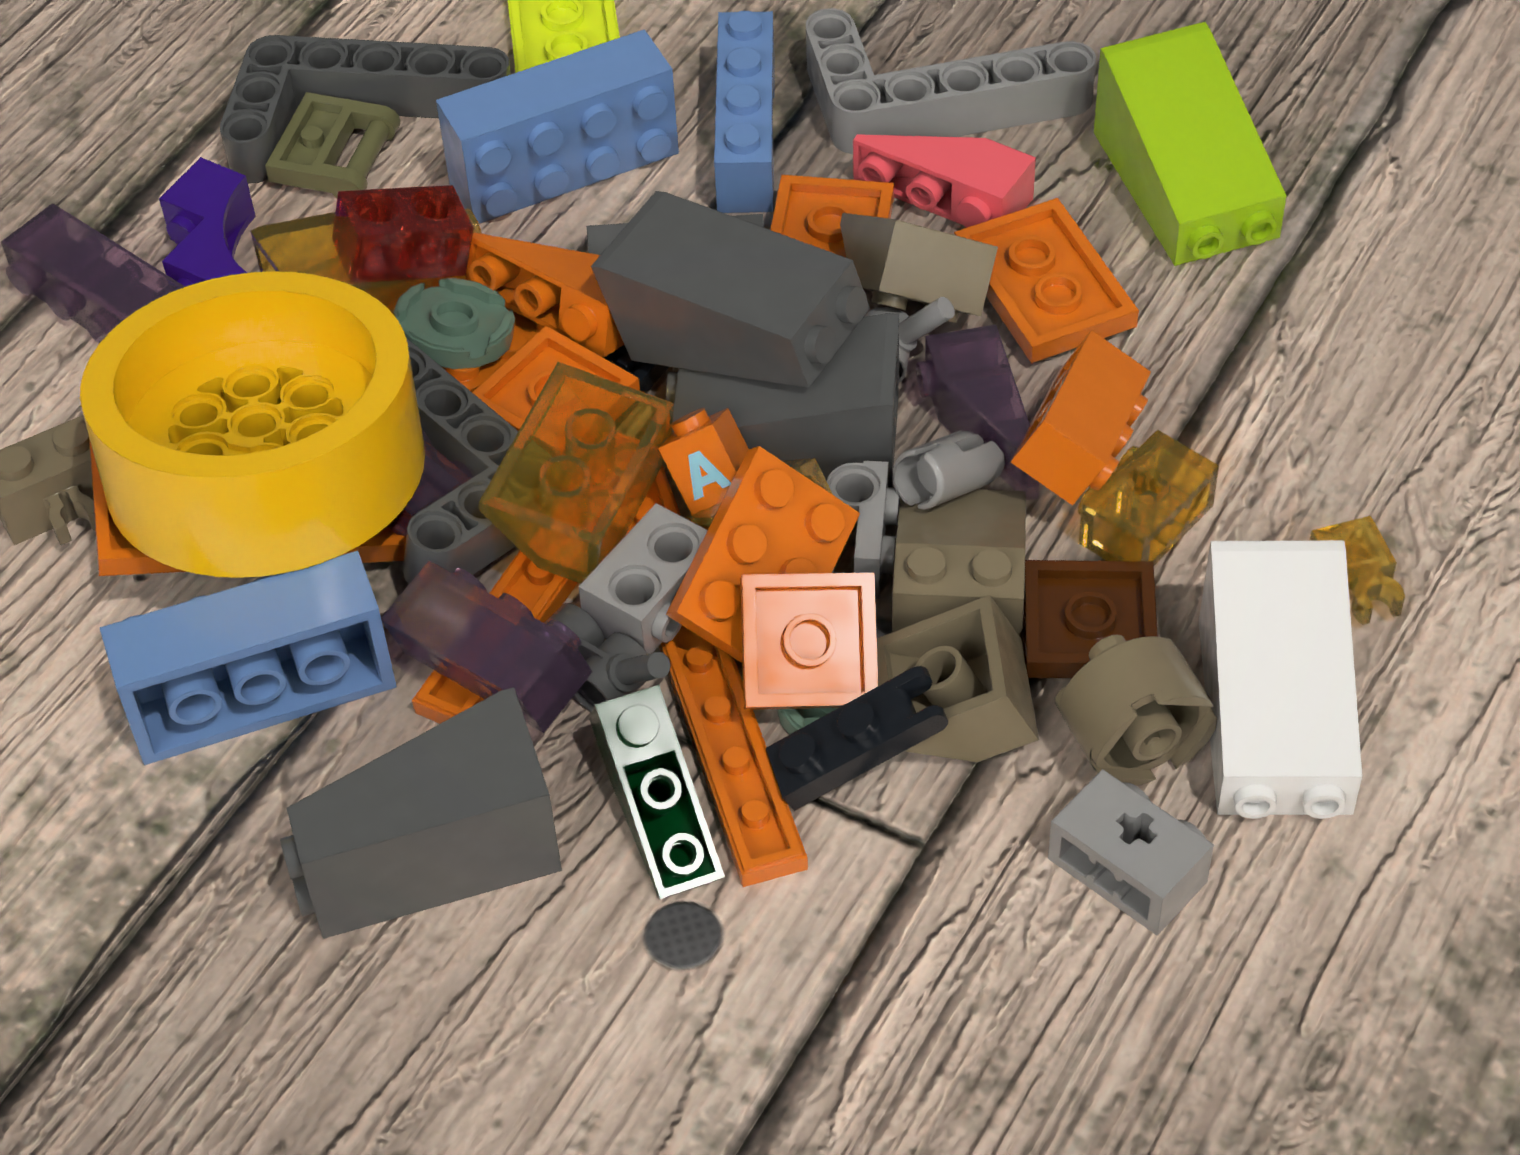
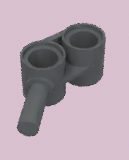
(616, 664)

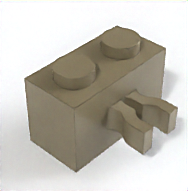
(47, 482)

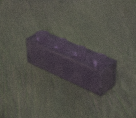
(81, 271)

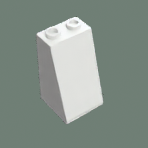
(1281, 678)

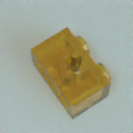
(1148, 501)

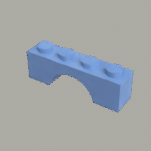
(744, 112)

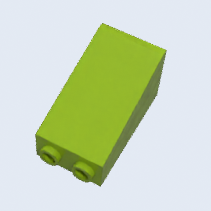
(1186, 144)

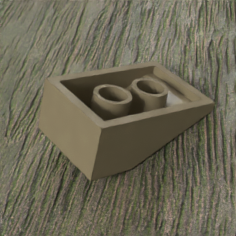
(960, 555)

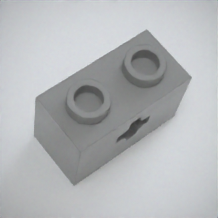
(1130, 851)

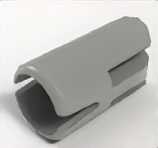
(946, 469)

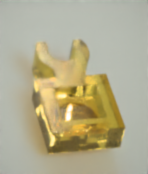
(1368, 566)

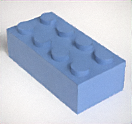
(559, 126)
(249, 657)

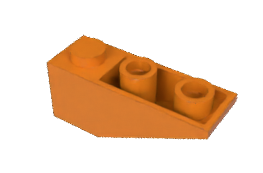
(547, 287)

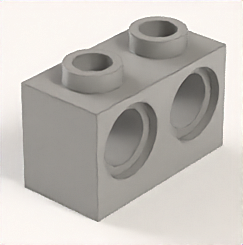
(641, 577)

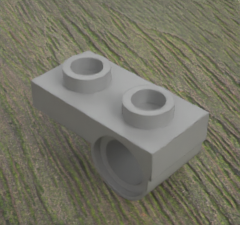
(867, 491)

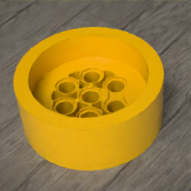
(254, 423)

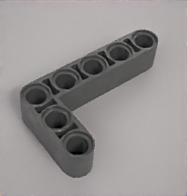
(386, 73)
(467, 431)

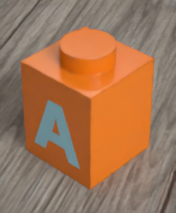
(704, 456)

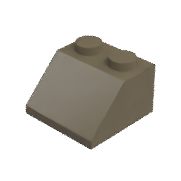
(917, 263)
(975, 679)

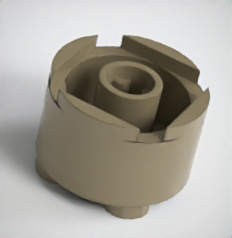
(1137, 707)

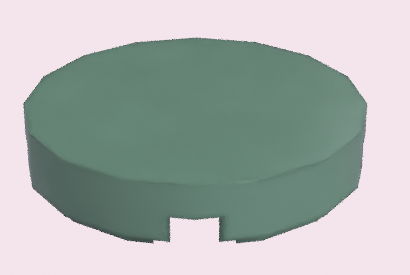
(457, 322)

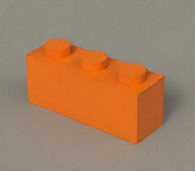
(1084, 420)

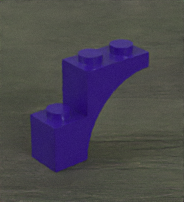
(206, 219)

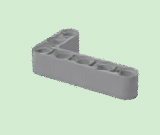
(941, 97)

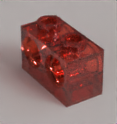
(402, 233)

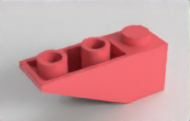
(948, 176)

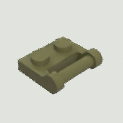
(317, 137)

